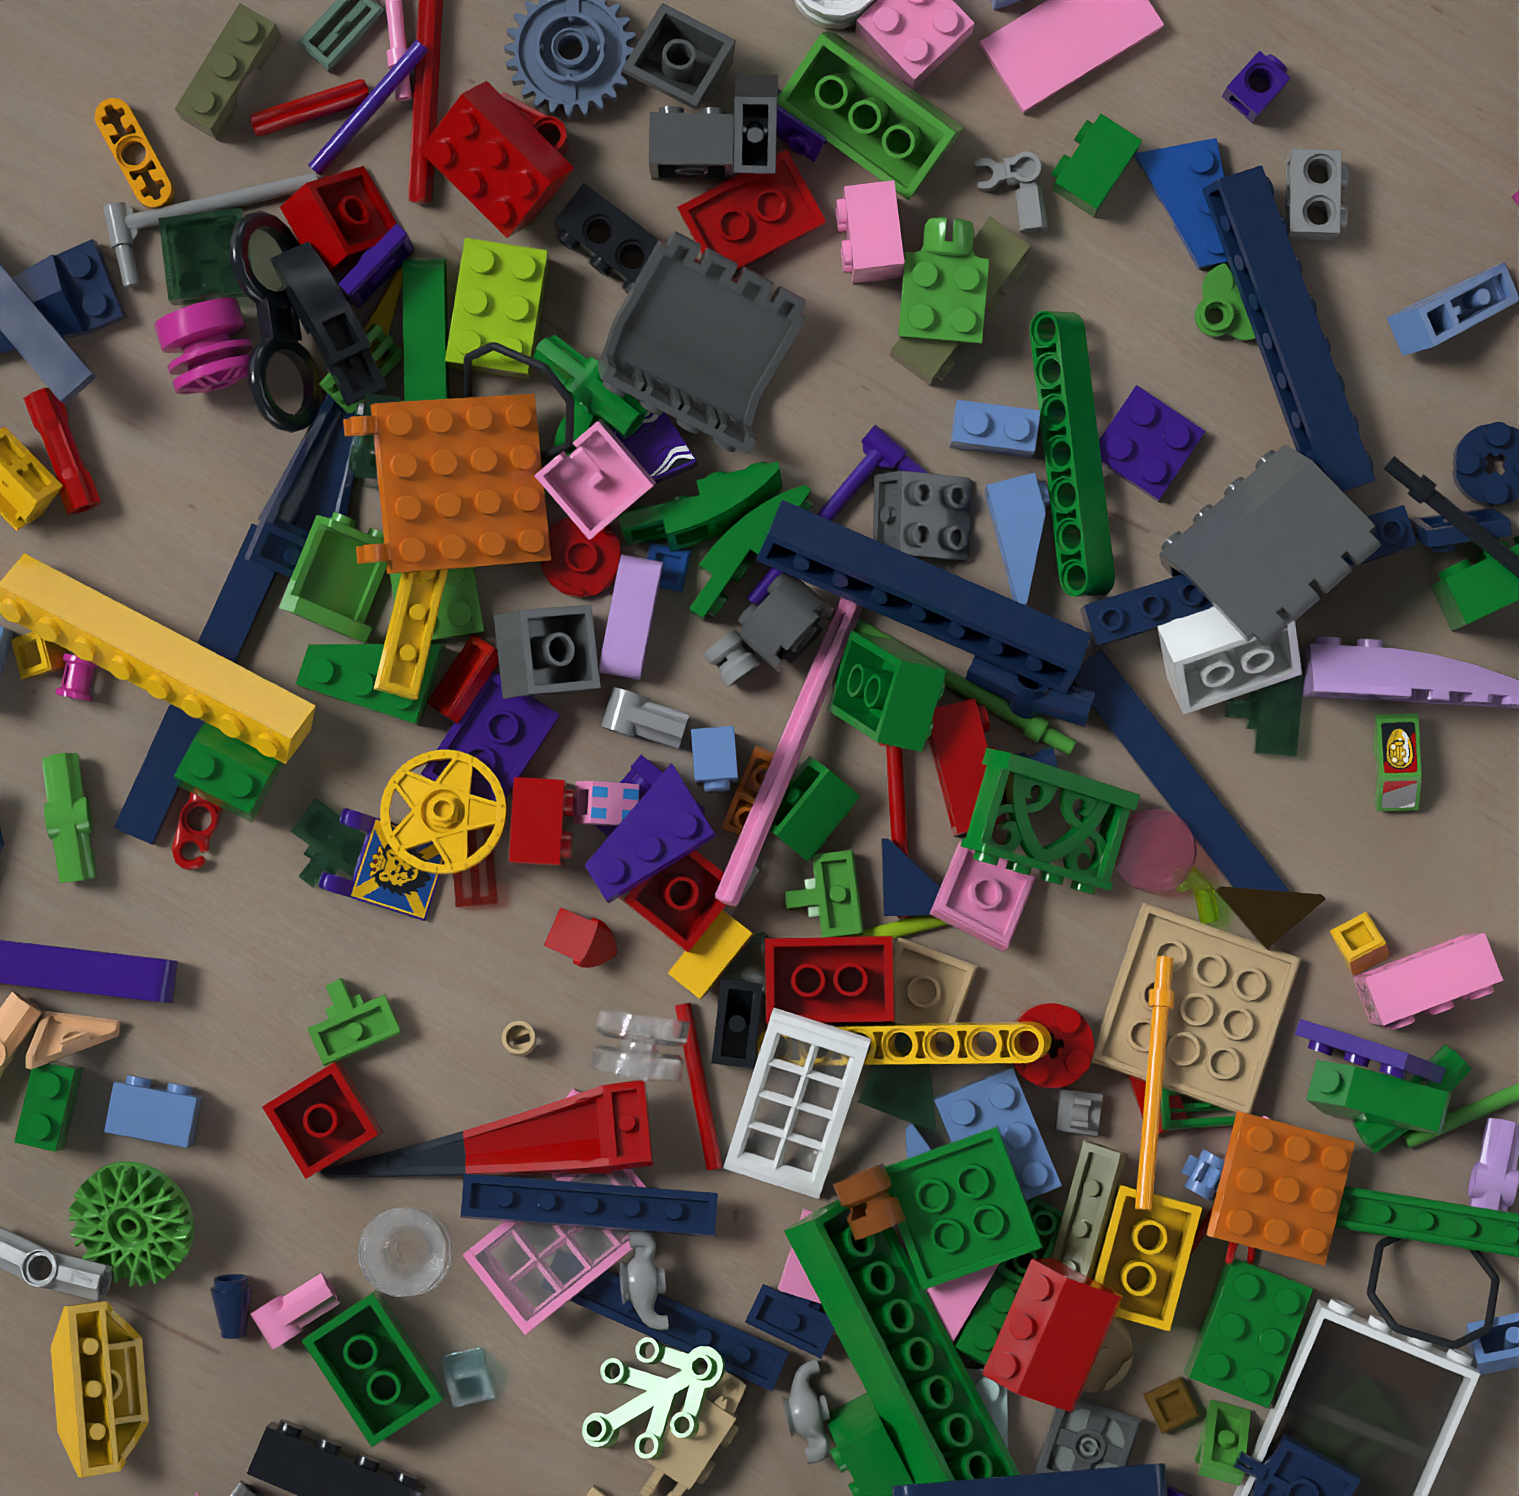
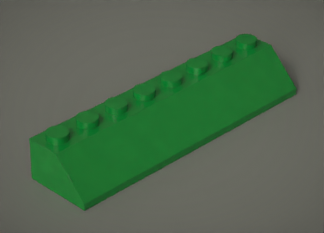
(899, 1350)

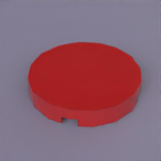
(581, 565)

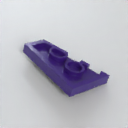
(1363, 1051)

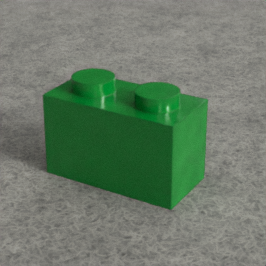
(1096, 163)
(811, 808)
(49, 1106)

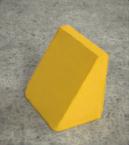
(37, 655)
(1360, 943)

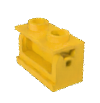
(24, 483)

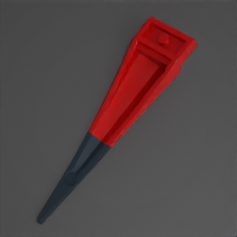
(575, 1135)

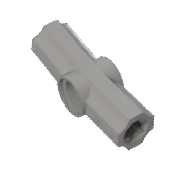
(68, 1273)

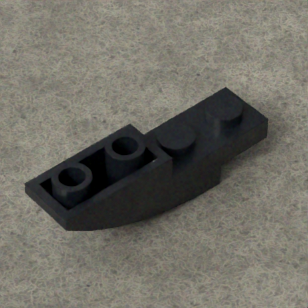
(329, 321)

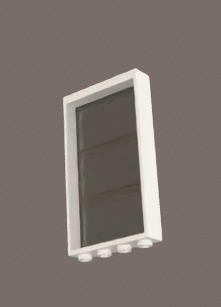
(1369, 1401)

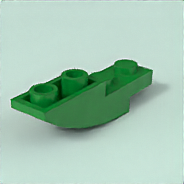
(720, 504)
(729, 555)
(996, 1300)

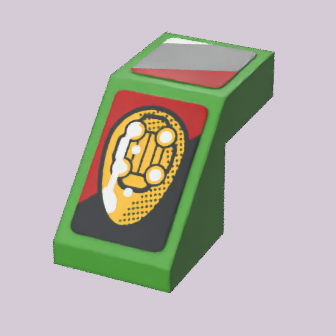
(1398, 762)

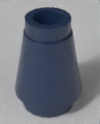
(232, 1304)

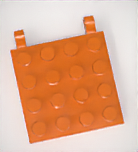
(456, 483)

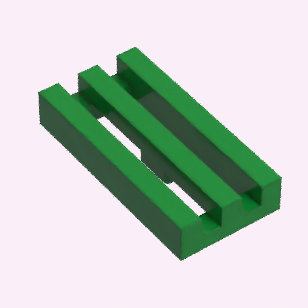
(1187, 1124)

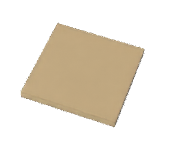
(1222, 1016)

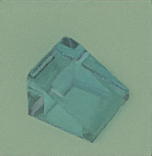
(467, 1377)

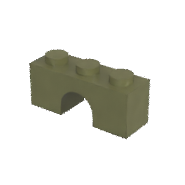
(236, 53)

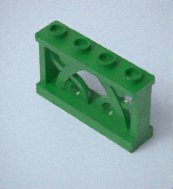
(1097, 800)

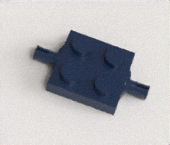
(1298, 1472)

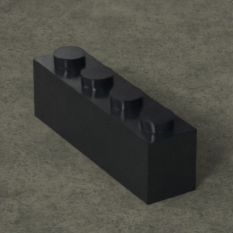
(321, 1469)

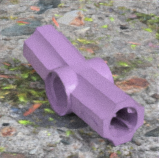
(1495, 1175)

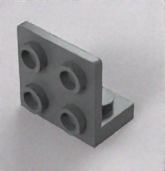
(923, 514)

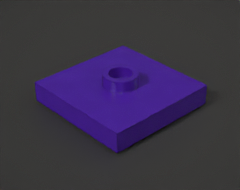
(376, 266)

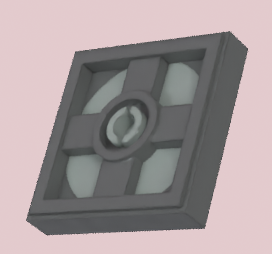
(1087, 1438)

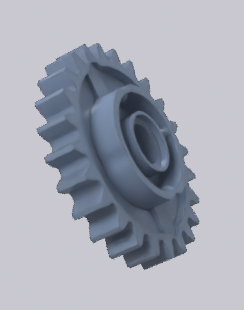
(563, 81)

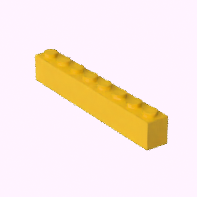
(155, 658)

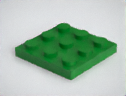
(962, 1208)

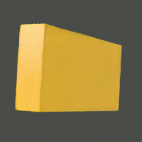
(711, 955)

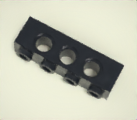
(590, 209)

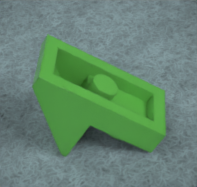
(1222, 1440)

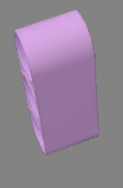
(630, 617)

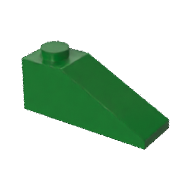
(1376, 1098)

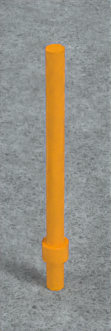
(1161, 1001)

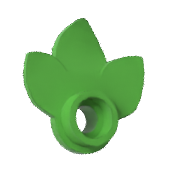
(1222, 295)

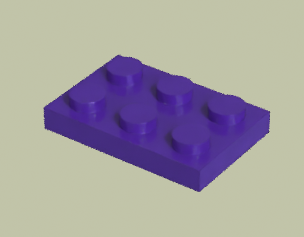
(499, 734)

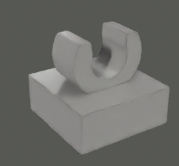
(1078, 1111)

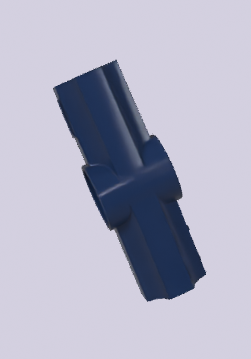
(1029, 697)

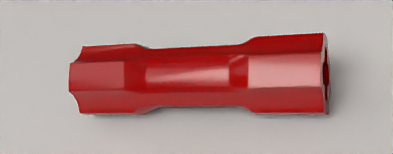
(52, 423)

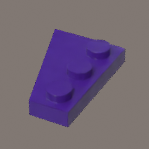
(650, 838)

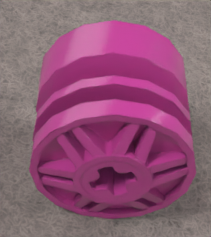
(204, 338)

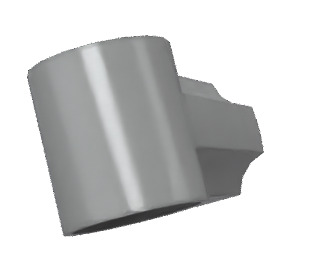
(636, 716)

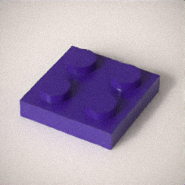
(1148, 443)

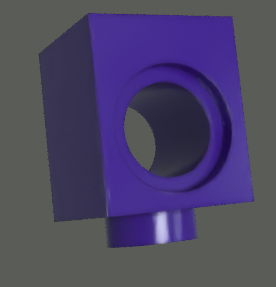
(1248, 101)

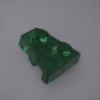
(901, 1088)

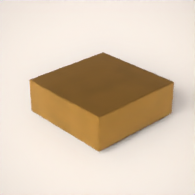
(1171, 1404)

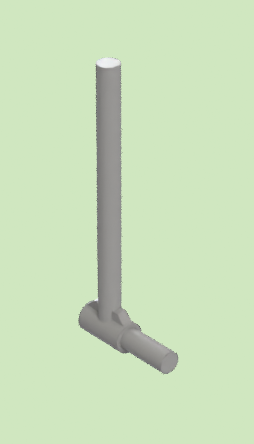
(124, 223)

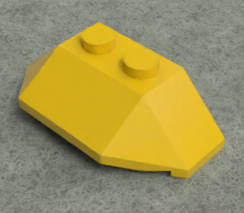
(98, 1387)

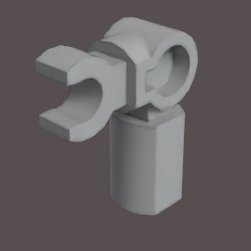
(1025, 171)

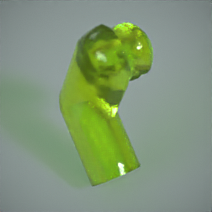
(1203, 894)

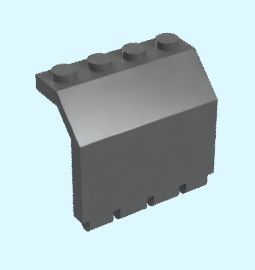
(700, 341)
(1271, 544)

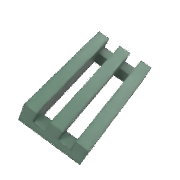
(352, 38)

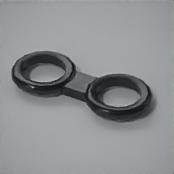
(277, 325)

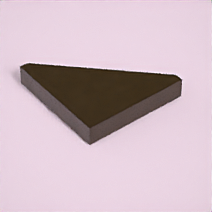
(1268, 912)

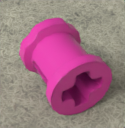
(77, 678)

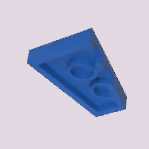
(1178, 180)

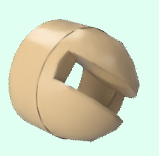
(515, 1031)

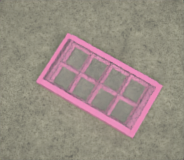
(544, 1266)

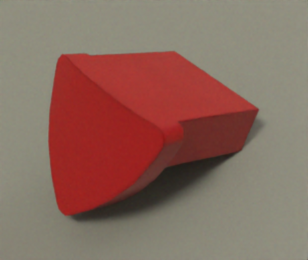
(581, 939)

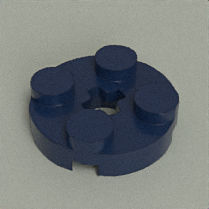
(1470, 464)

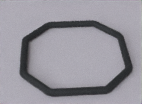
(569, 425)
(1495, 1281)

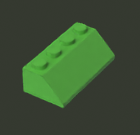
(869, 113)

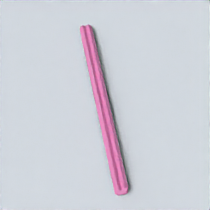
(788, 753)

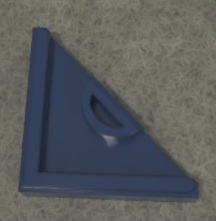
(904, 885)

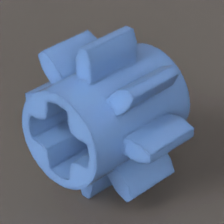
(1203, 1174)

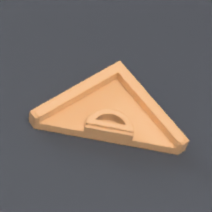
(66, 1034)

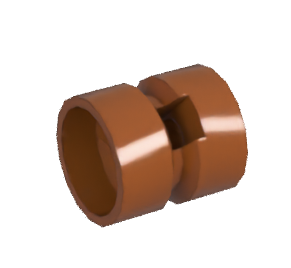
(869, 1201)

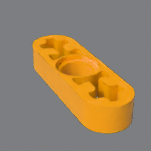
(110, 133)

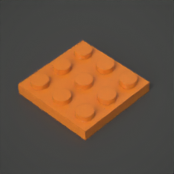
(1280, 1188)

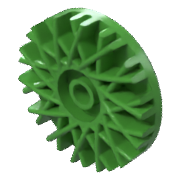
(133, 1221)

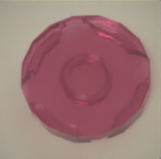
(1156, 851)

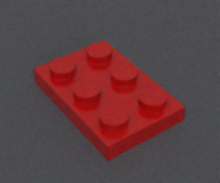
(753, 213)

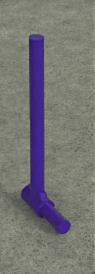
(879, 451)

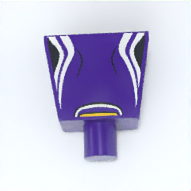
(659, 448)

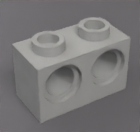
(1304, 193)

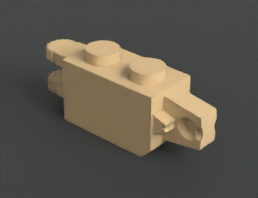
(690, 1458)

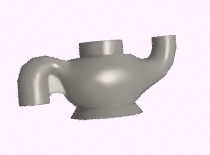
(643, 1281)
(807, 1412)

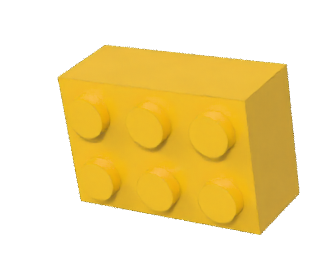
(1147, 1255)

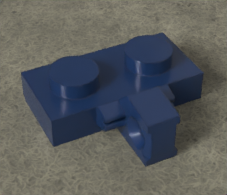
(791, 1320)

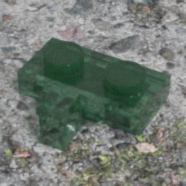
(1273, 715)
(330, 843)

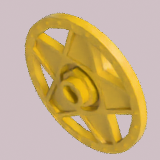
(443, 811)

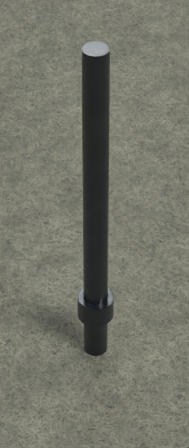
(1423, 490)

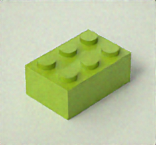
(497, 302)

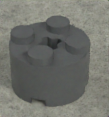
(784, 621)

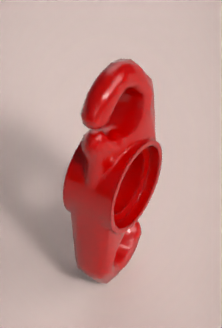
(186, 834)

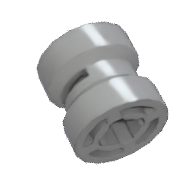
(731, 658)

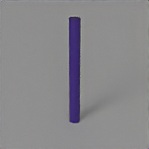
(368, 107)

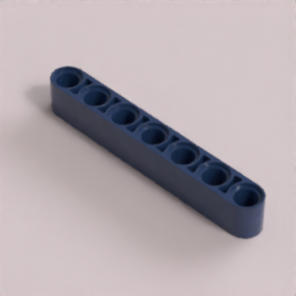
(1109, 1481)

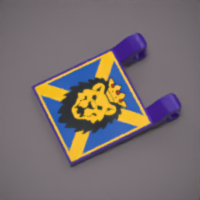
(382, 875)

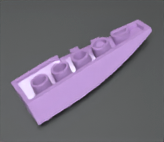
(1400, 676)

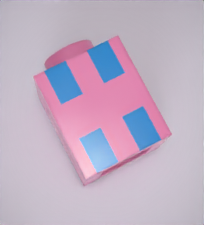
(604, 802)

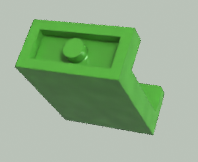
(329, 582)

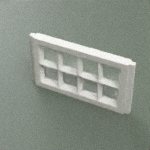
(796, 1103)

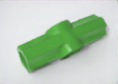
(68, 817)

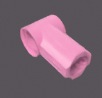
(288, 1314)

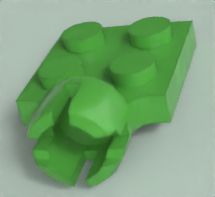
(944, 286)

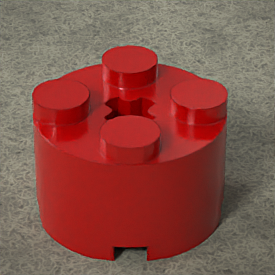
(1070, 1058)

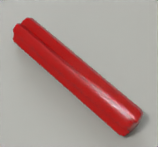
(309, 107)

